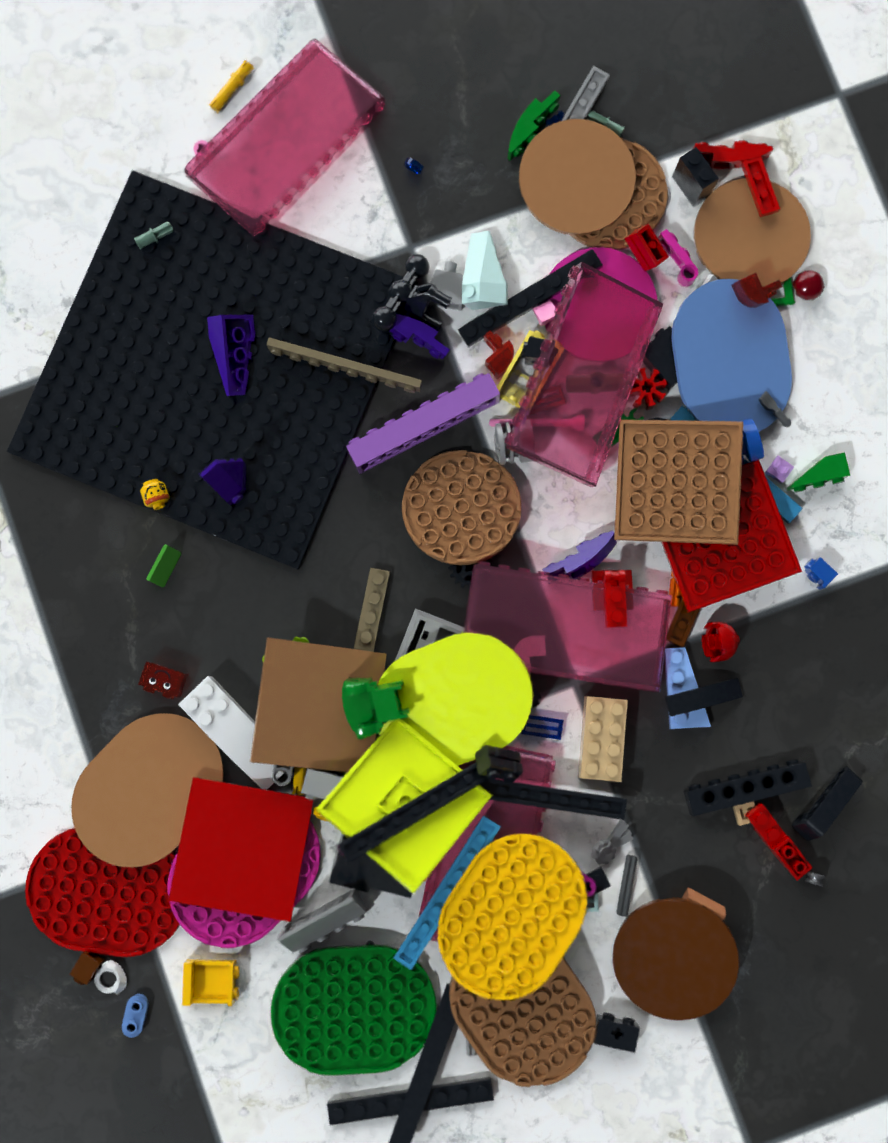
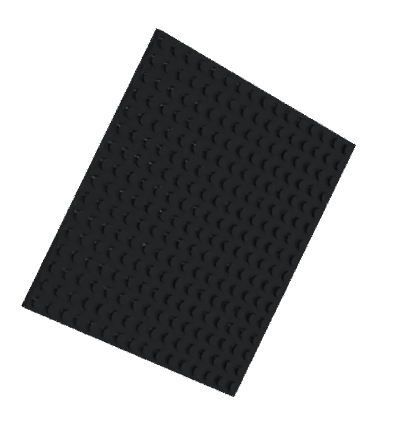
(140, 389)

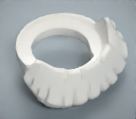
(120, 984)

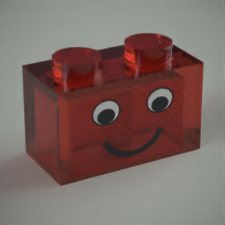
(162, 679)

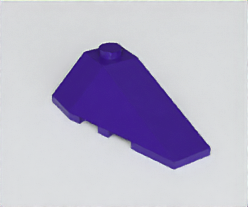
(231, 345)
(227, 479)

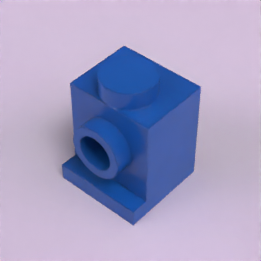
(820, 572)

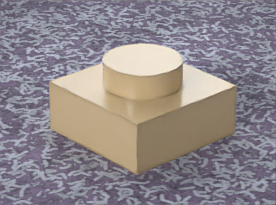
(740, 811)

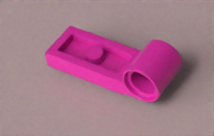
(680, 256)

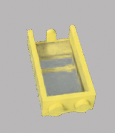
(514, 380)

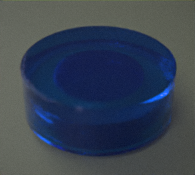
(413, 165)

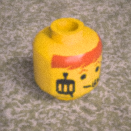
(154, 494)

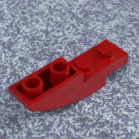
(731, 158)
(778, 841)

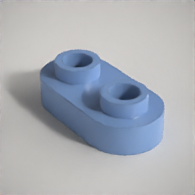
(135, 1016)

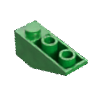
(828, 469)

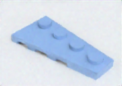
(679, 679)

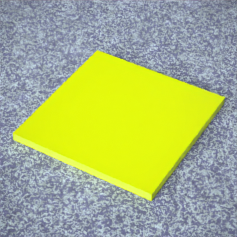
(389, 776)

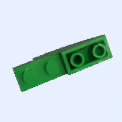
(529, 121)

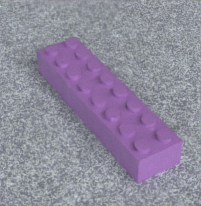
(423, 423)

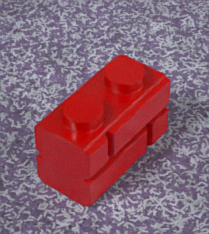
(646, 247)

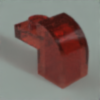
(751, 293)
(502, 355)

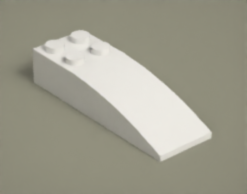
(228, 727)

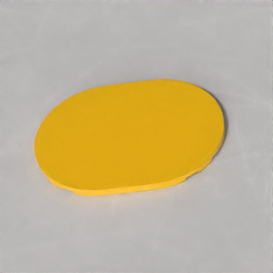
(512, 917)

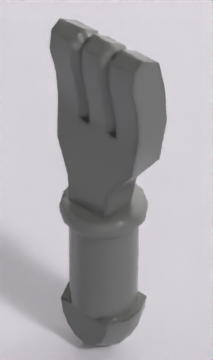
(769, 404)

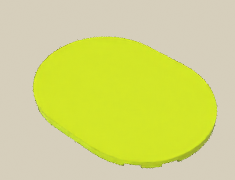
(463, 693)

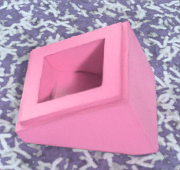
(544, 313)

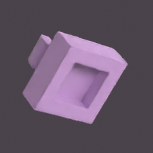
(779, 469)

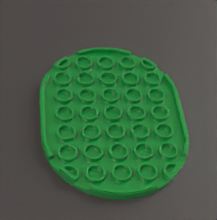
(352, 1010)

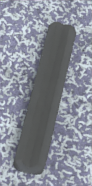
(626, 885)

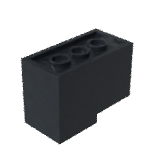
(364, 874)

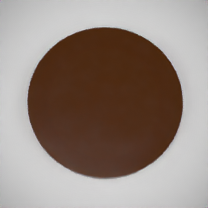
(675, 959)

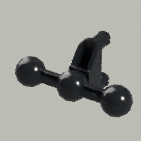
(415, 299)

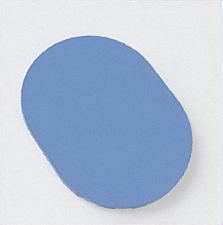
(730, 356)

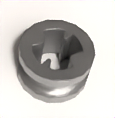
(814, 878)

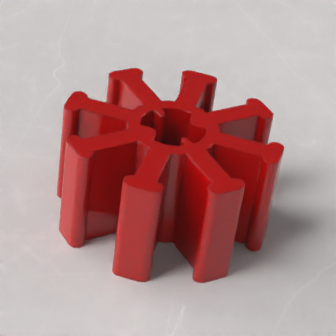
(652, 394)

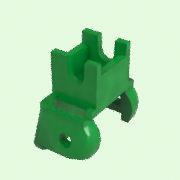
(371, 705)

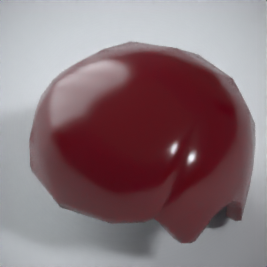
(808, 285)

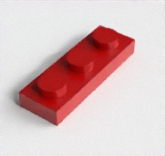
(760, 186)

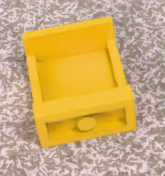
(210, 981)

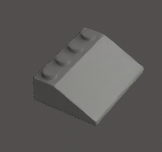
(322, 922)

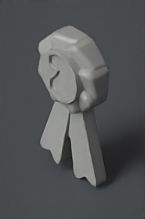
(605, 850)

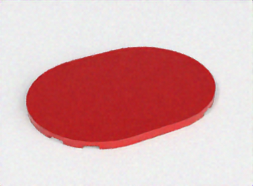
(98, 904)

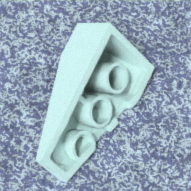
(483, 279)

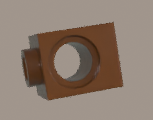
(86, 967)

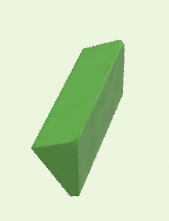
(164, 566)

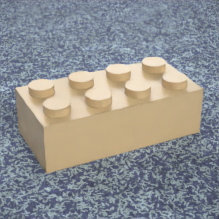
(602, 739)

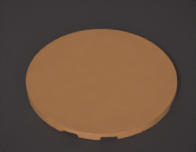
(577, 177)
(644, 207)
(738, 242)
(461, 507)

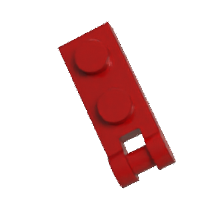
(615, 599)

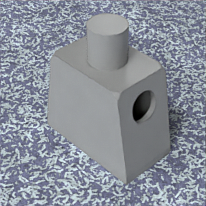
(450, 284)

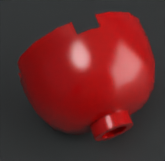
(720, 641)

